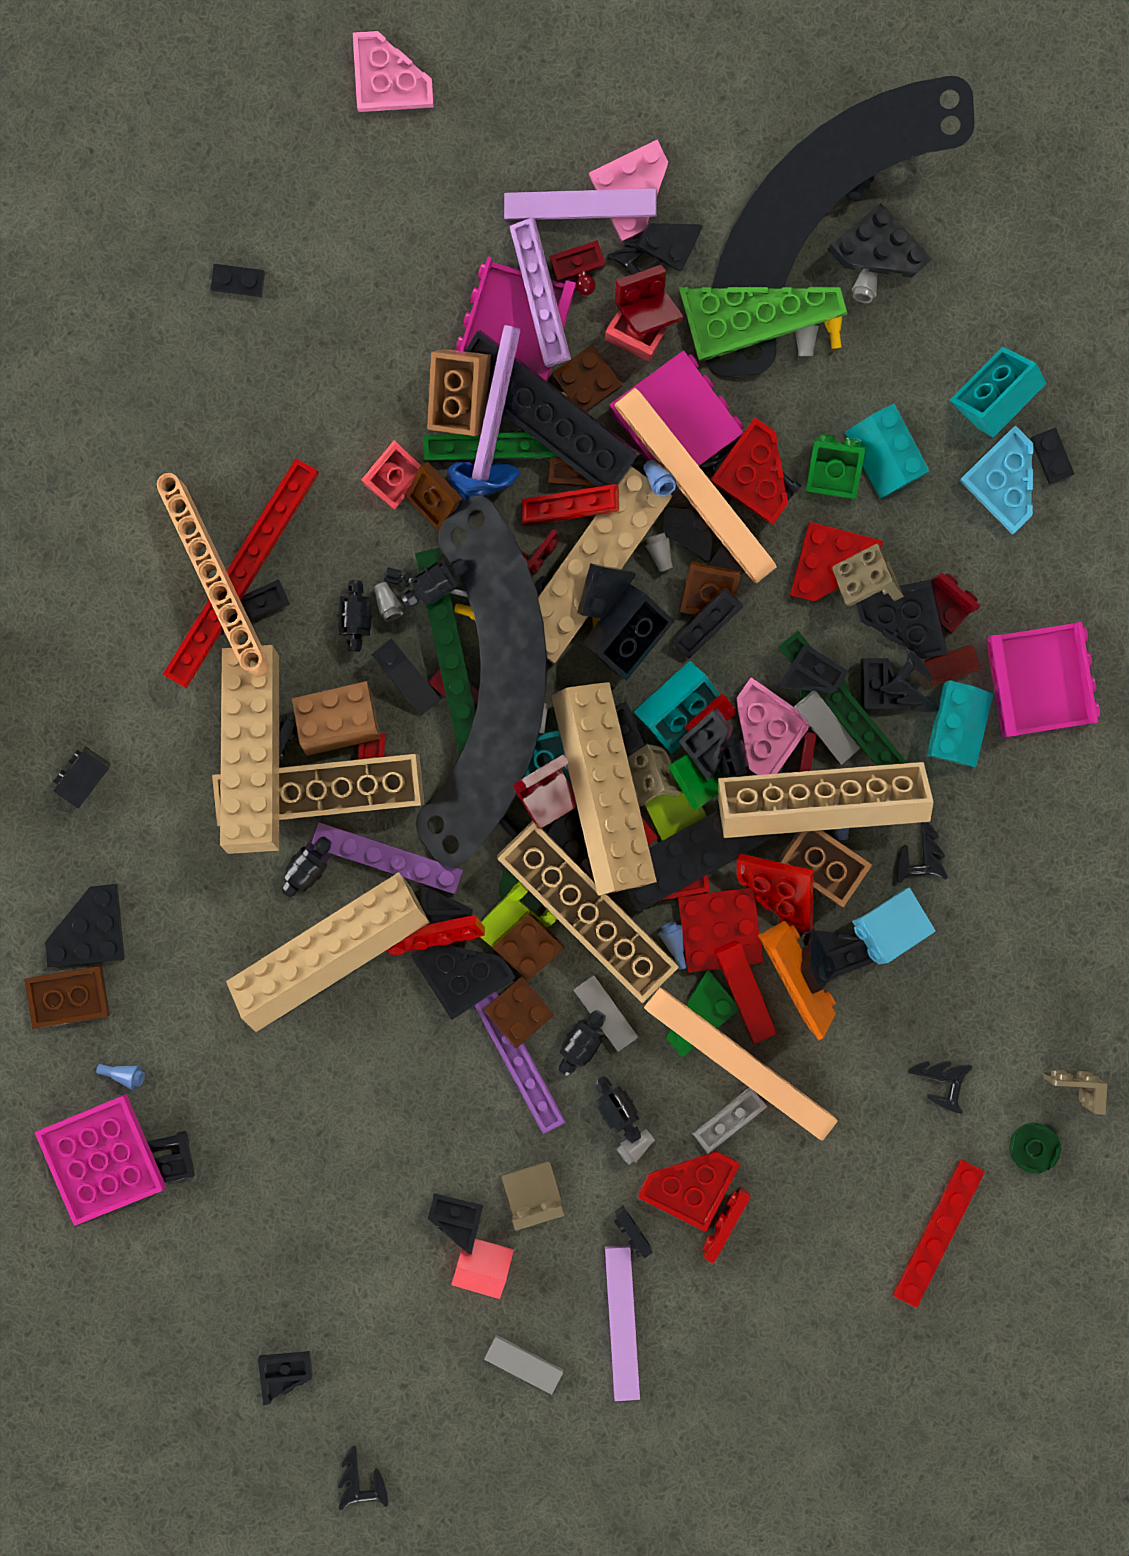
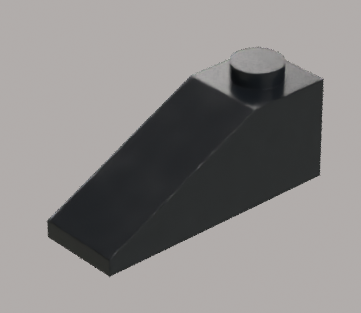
(406, 676)

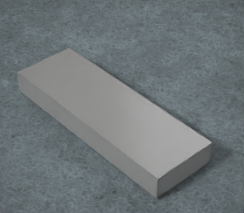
(827, 727)
(615, 1025)
(729, 1120)
(523, 1364)

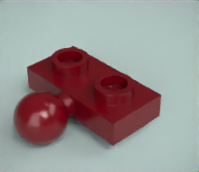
(577, 263)

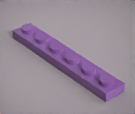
(389, 858)

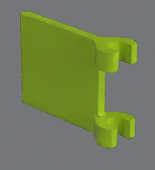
(672, 814)
(508, 913)

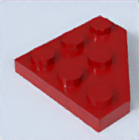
(755, 472)
(819, 553)
(780, 888)
(691, 1188)

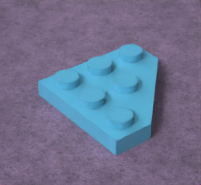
(1005, 480)

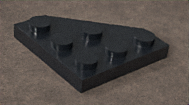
(880, 245)
(909, 620)
(89, 930)
(462, 975)

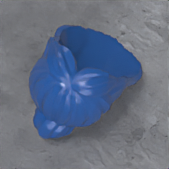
(461, 479)

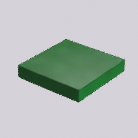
(693, 783)

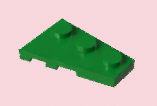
(710, 1003)

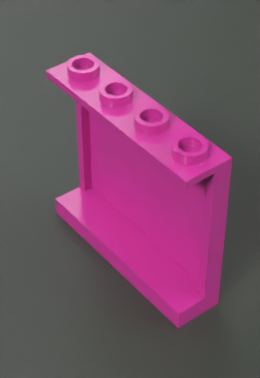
(503, 302)
(687, 408)
(1042, 679)

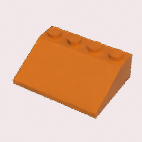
(787, 957)

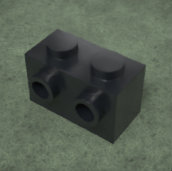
(81, 777)

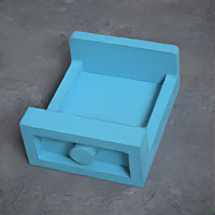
(893, 926)

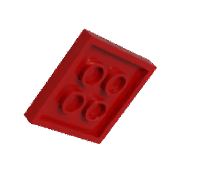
(716, 921)

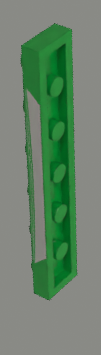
(465, 447)

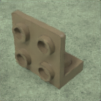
(866, 575)
(651, 774)
(1091, 1092)
(533, 1195)

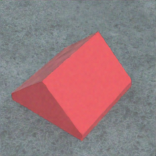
(623, 336)
(392, 475)
(484, 1269)

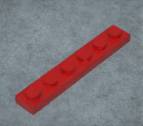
(938, 1233)

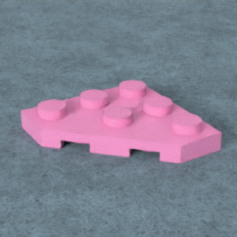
(387, 76)
(635, 170)
(768, 728)

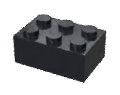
(628, 632)

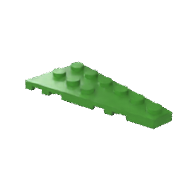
(750, 315)

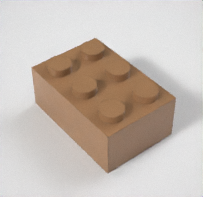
(458, 391)
(336, 718)
(834, 865)

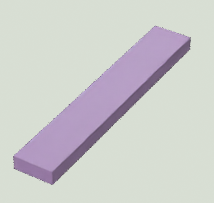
(580, 204)
(540, 292)
(496, 403)
(622, 1323)

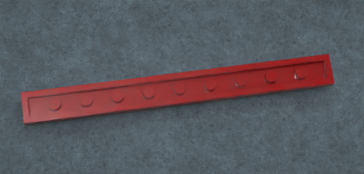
(243, 569)

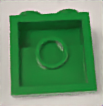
(835, 466)

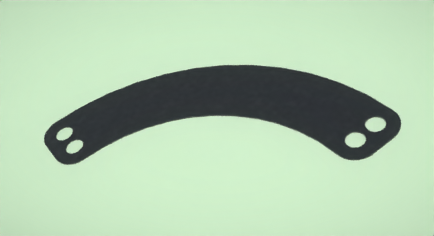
(823, 171)
(510, 684)

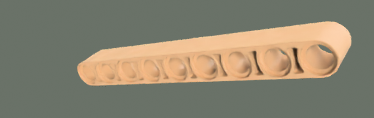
(695, 485)
(220, 582)
(740, 1063)

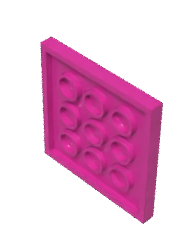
(100, 1160)

